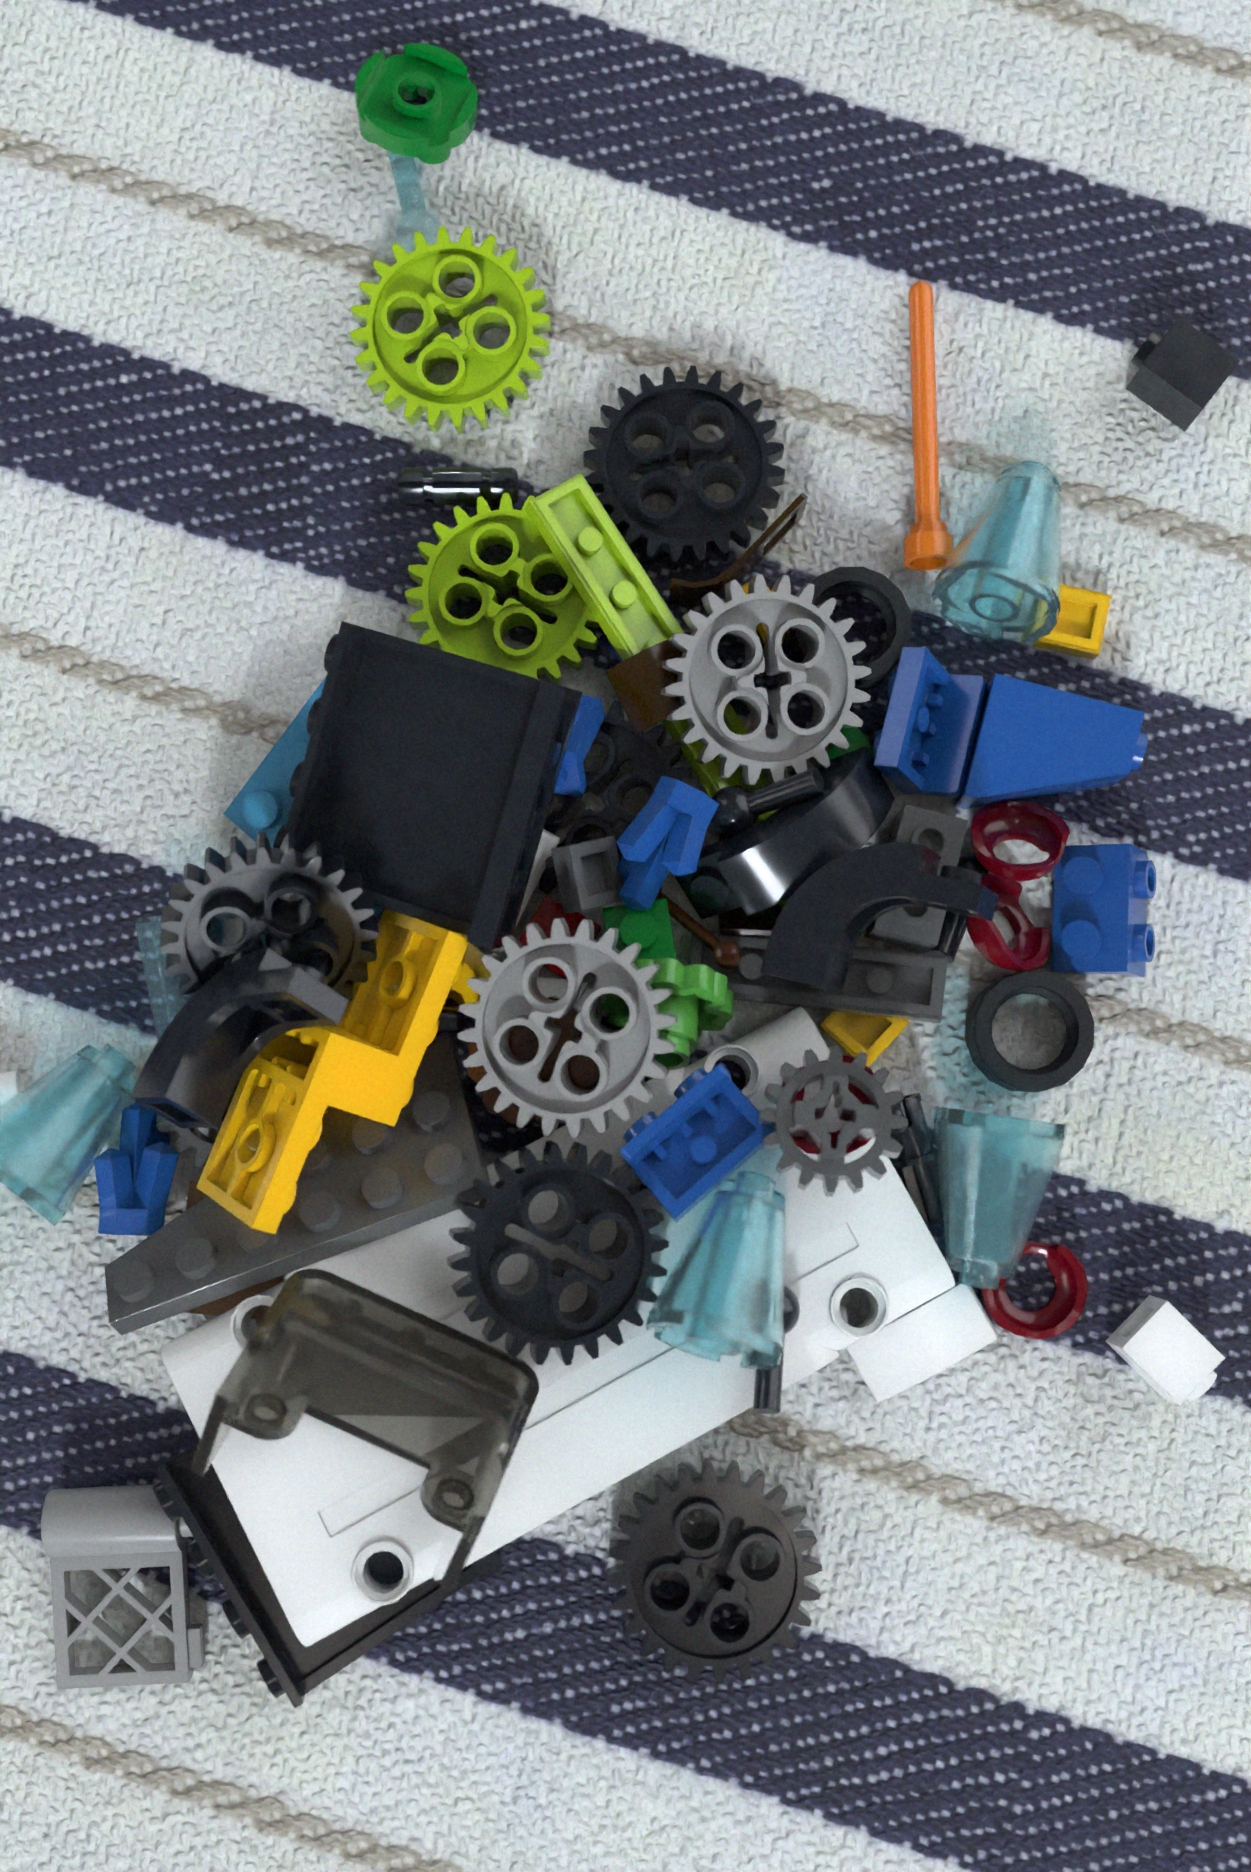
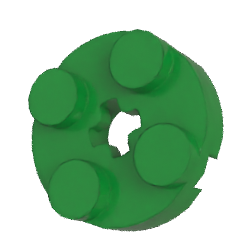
(409, 129)

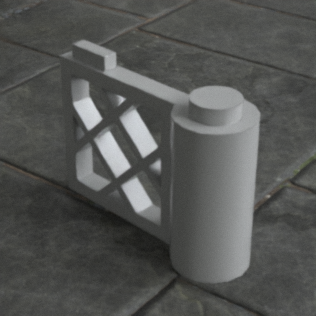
(107, 1532)

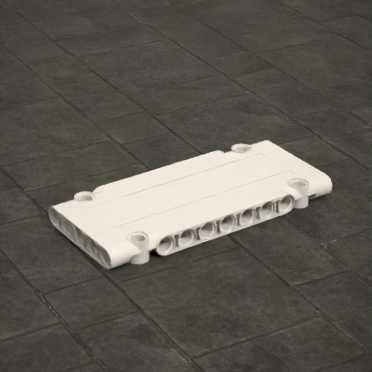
(333, 1500)

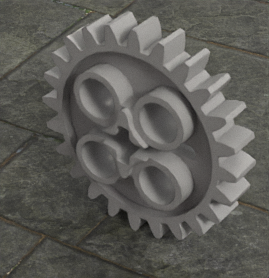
(823, 677)
(514, 999)

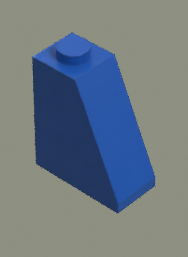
(1048, 744)

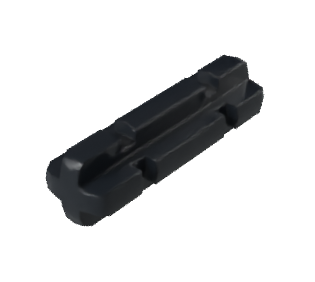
(456, 485)

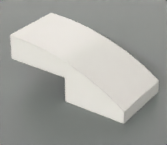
(923, 1342)

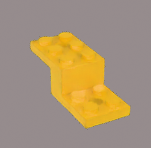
(355, 1066)

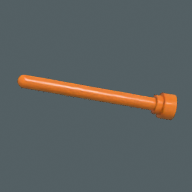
(928, 541)

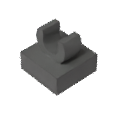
(586, 874)

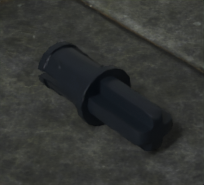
(918, 1160)

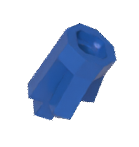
(663, 839)
(135, 1178)

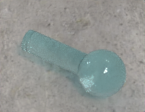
(412, 204)

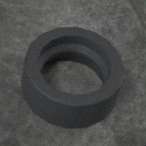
(881, 593)
(1078, 1031)

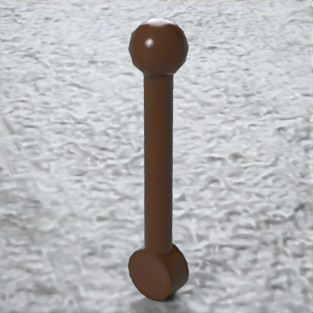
(725, 952)

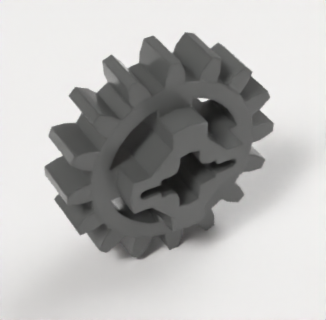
(864, 1120)

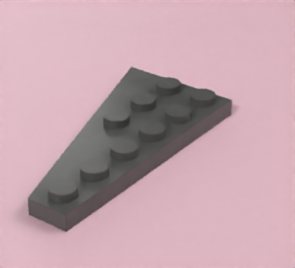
(352, 1190)

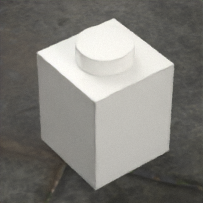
(1167, 1351)

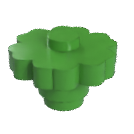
(697, 999)

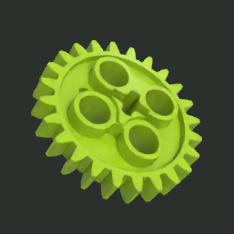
(419, 286)
(483, 634)

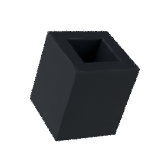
(1180, 372)

